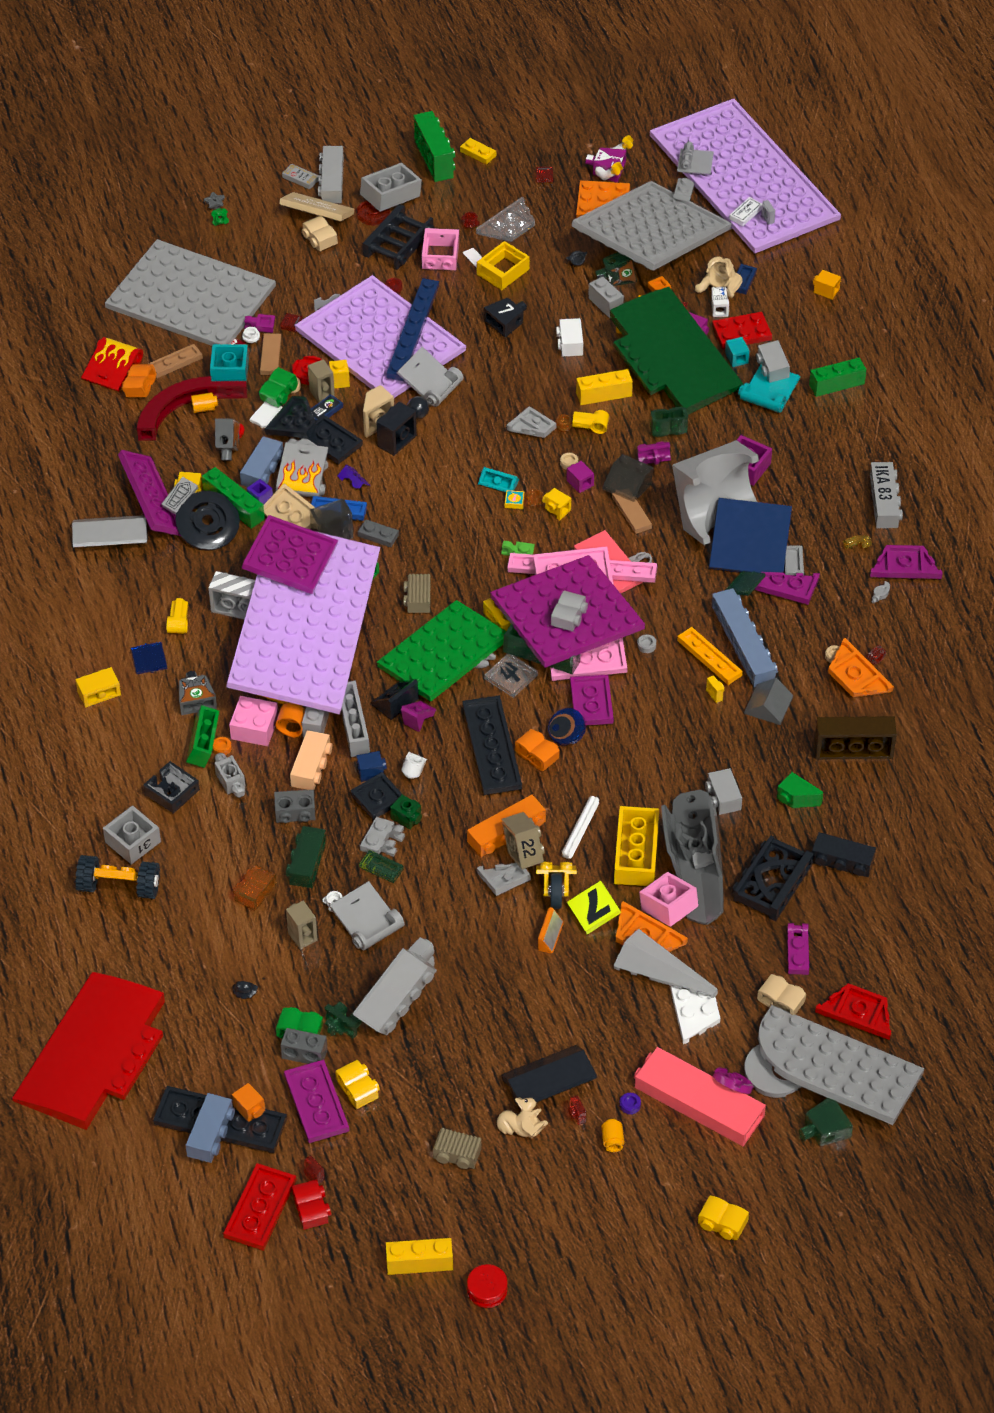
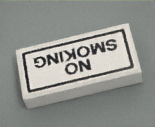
(745, 211)

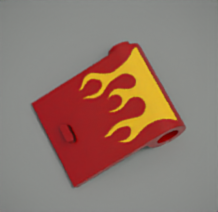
(111, 363)

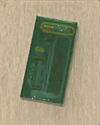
(381, 866)

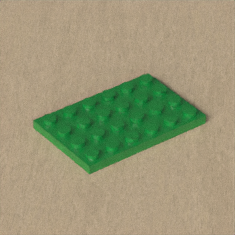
(443, 650)

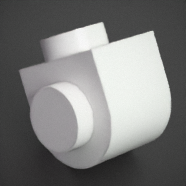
(413, 765)

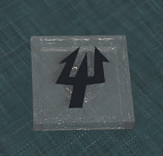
(511, 675)

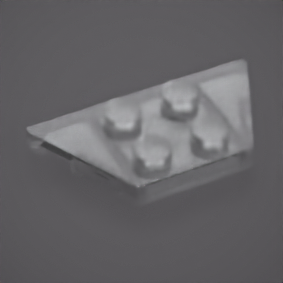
(508, 223)

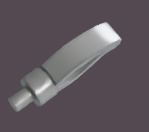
(881, 592)

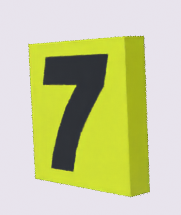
(594, 907)

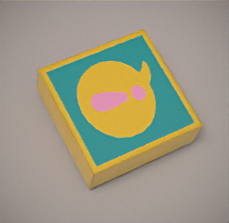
(514, 499)

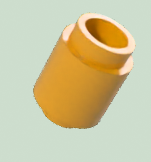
(612, 1135)

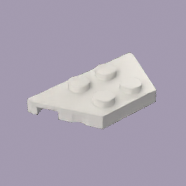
(694, 1011)

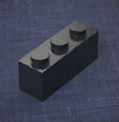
(843, 854)

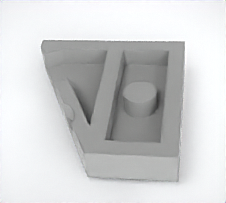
(532, 423)

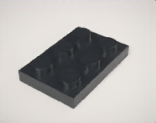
(338, 440)

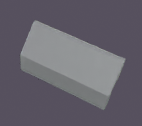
(109, 531)

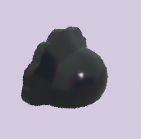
(577, 257)
(244, 989)

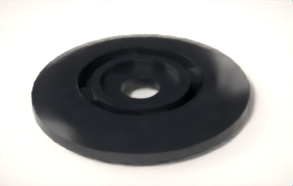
(195, 532)

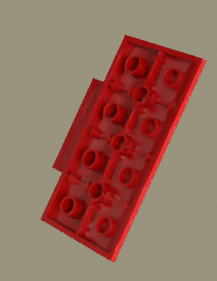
(94, 1050)

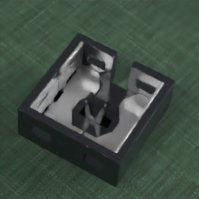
(171, 778)

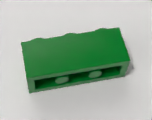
(837, 377)
(202, 736)

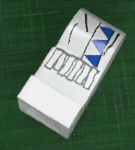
(719, 299)

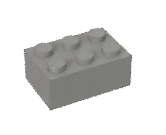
(390, 187)

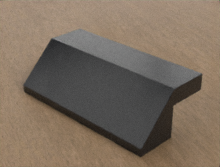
(550, 1074)

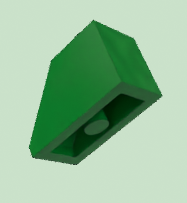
(798, 792)

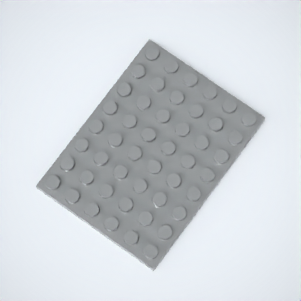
(651, 225)
(190, 294)

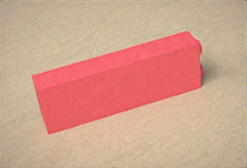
(699, 1096)

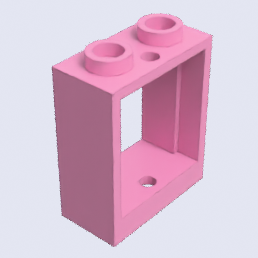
(433, 238)

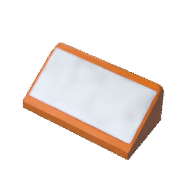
(550, 931)

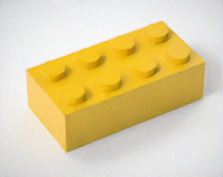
(636, 846)

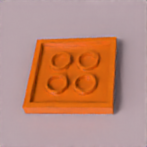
(595, 194)

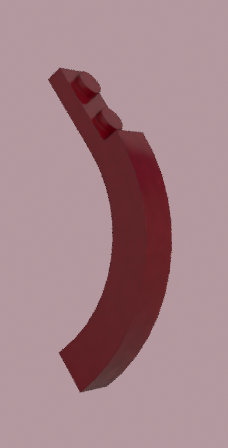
(180, 394)

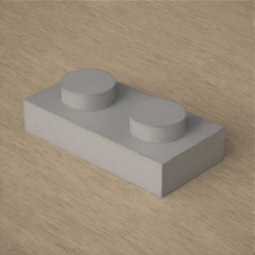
(683, 189)

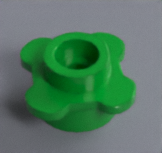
(219, 212)

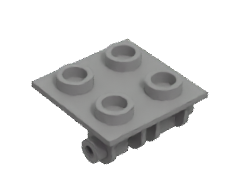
(695, 160)

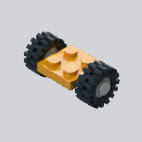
(88, 873)

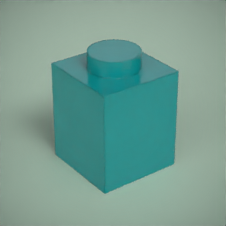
(737, 352)

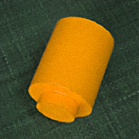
(204, 402)

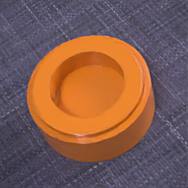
(222, 745)

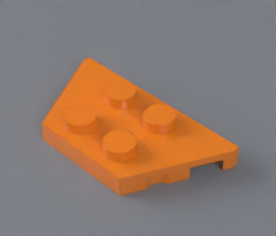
(857, 673)
(633, 919)

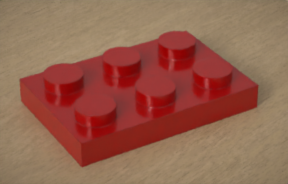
(749, 326)

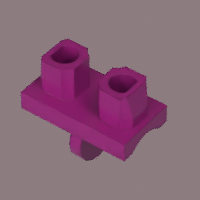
(654, 452)

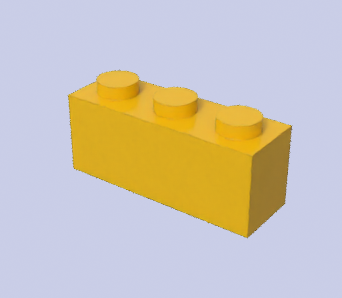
(604, 387)
(419, 1256)

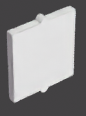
(265, 414)

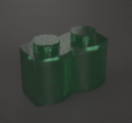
(669, 421)

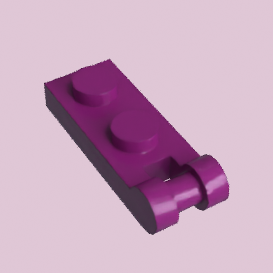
(798, 949)

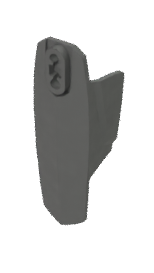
(685, 838)

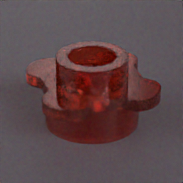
(470, 219)

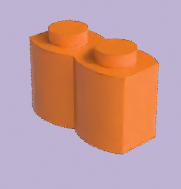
(139, 380)
(537, 750)

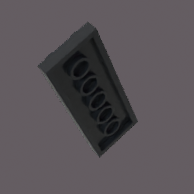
(492, 745)
(181, 1108)

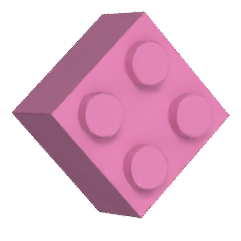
(253, 721)
(669, 899)

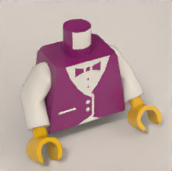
(610, 161)

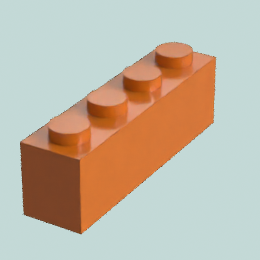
(490, 834)

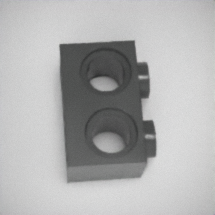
(294, 806)
(303, 1046)

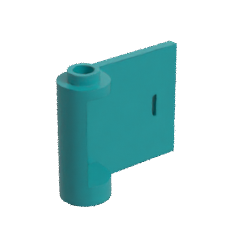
(766, 394)

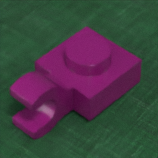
(263, 322)

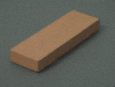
(270, 353)
(176, 360)
(633, 514)

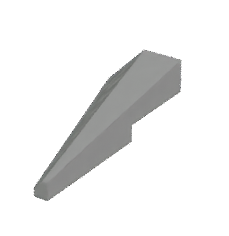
(646, 957)

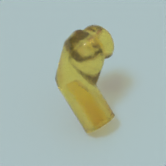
(857, 539)

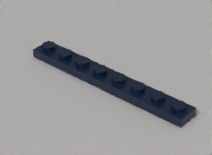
(413, 327)

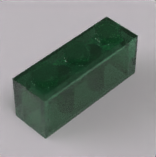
(306, 857)

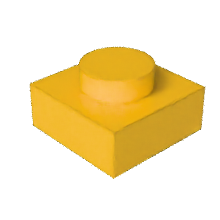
(715, 689)

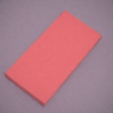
(615, 553)

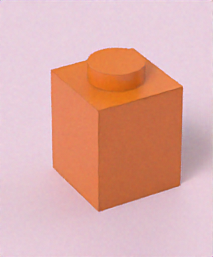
(248, 1102)

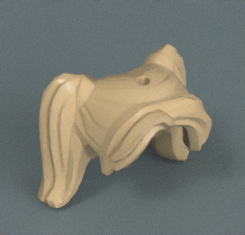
(720, 274)

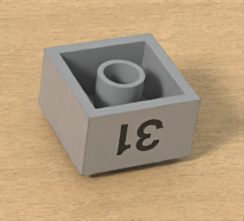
(131, 834)

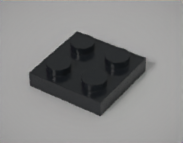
(376, 795)

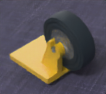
(556, 889)

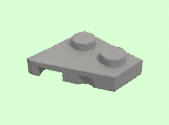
(503, 877)

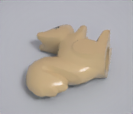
(525, 1123)

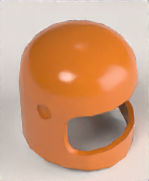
(289, 713)

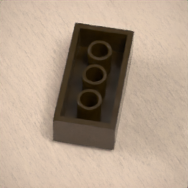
(855, 737)

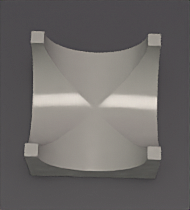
(706, 479)

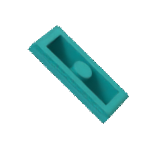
(498, 480)

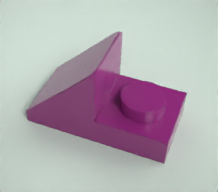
(415, 713)

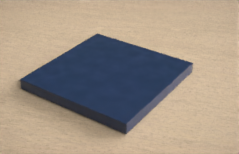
(750, 536)

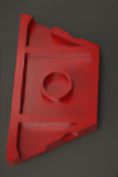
(858, 1009)

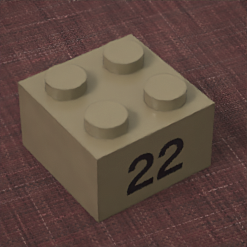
(523, 840)

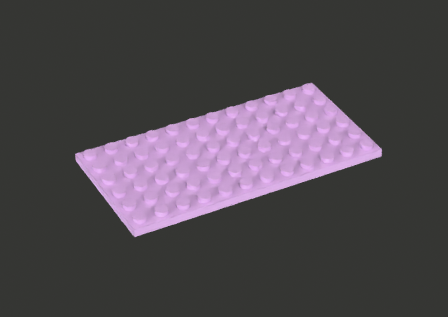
(747, 166)
(302, 642)

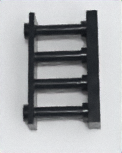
(391, 225)

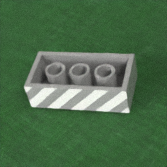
(230, 594)

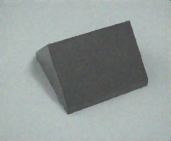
(769, 701)

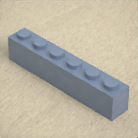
(743, 636)

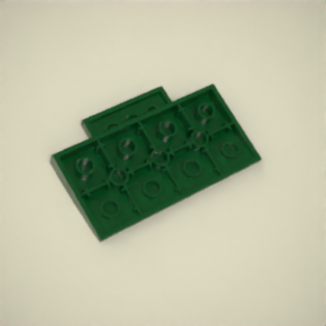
(671, 351)

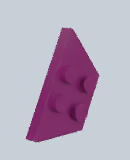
(905, 562)

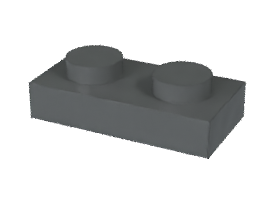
(378, 533)

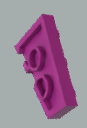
(791, 587)

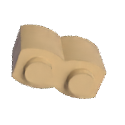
(319, 233)
(781, 994)

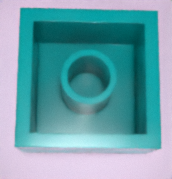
(229, 362)

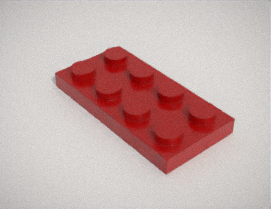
(260, 1206)

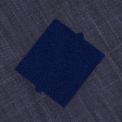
(149, 658)

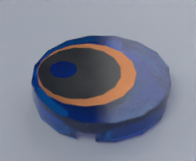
(567, 726)

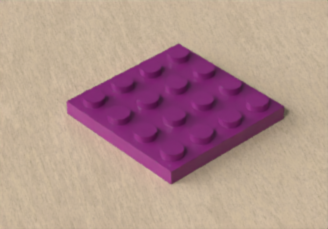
(290, 554)

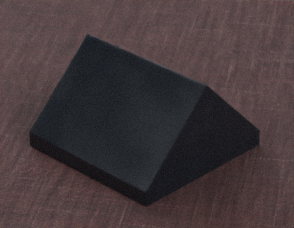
(395, 697)

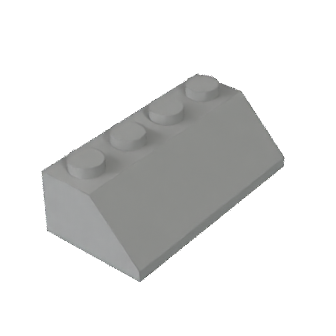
(395, 991)

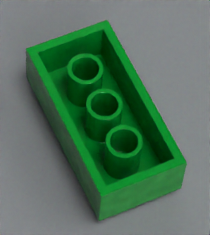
(434, 146)

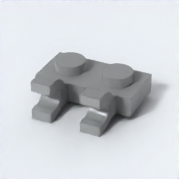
(378, 835)

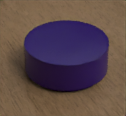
(630, 1103)

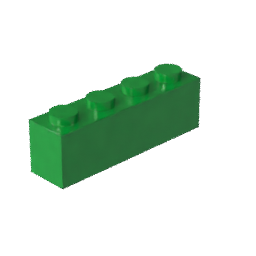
(249, 508)

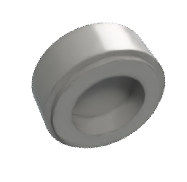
(646, 643)

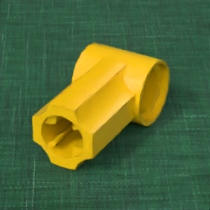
(596, 422)
(178, 621)

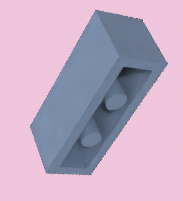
(262, 462)
(210, 1128)

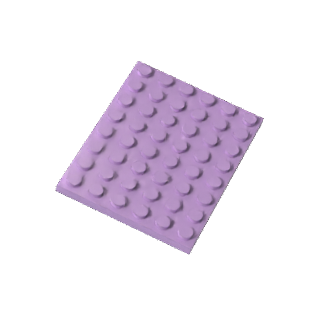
(366, 329)

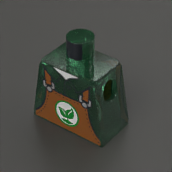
(617, 269)

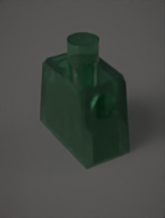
(826, 1123)

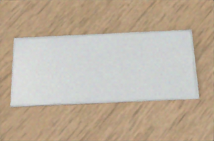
(472, 255)

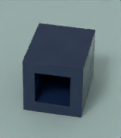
(370, 765)

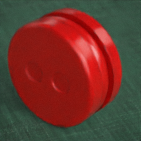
(487, 1286)

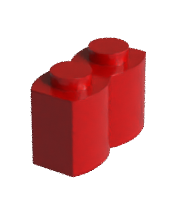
(310, 1204)

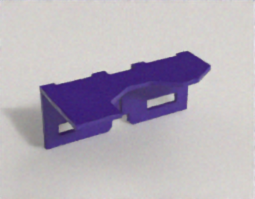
(347, 473)

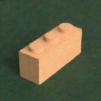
(311, 760)

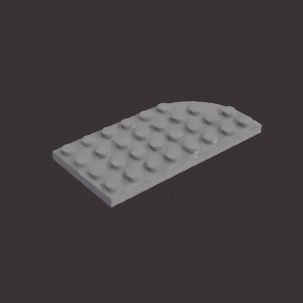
(837, 1065)

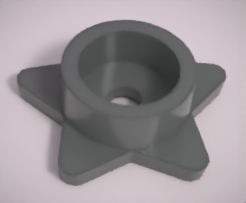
(214, 200)

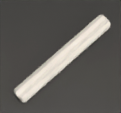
(580, 827)

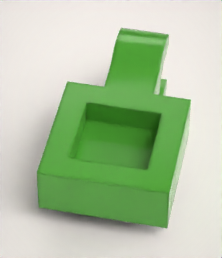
(519, 548)

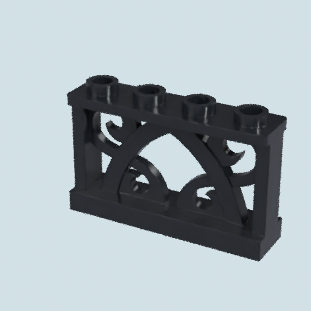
(778, 901)

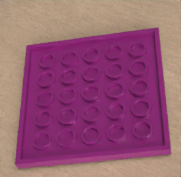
(532, 601)

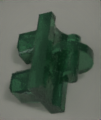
(339, 1023)

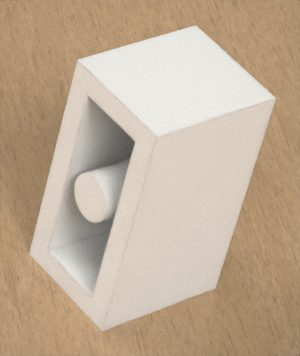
(570, 337)

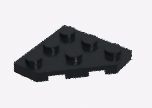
(293, 419)

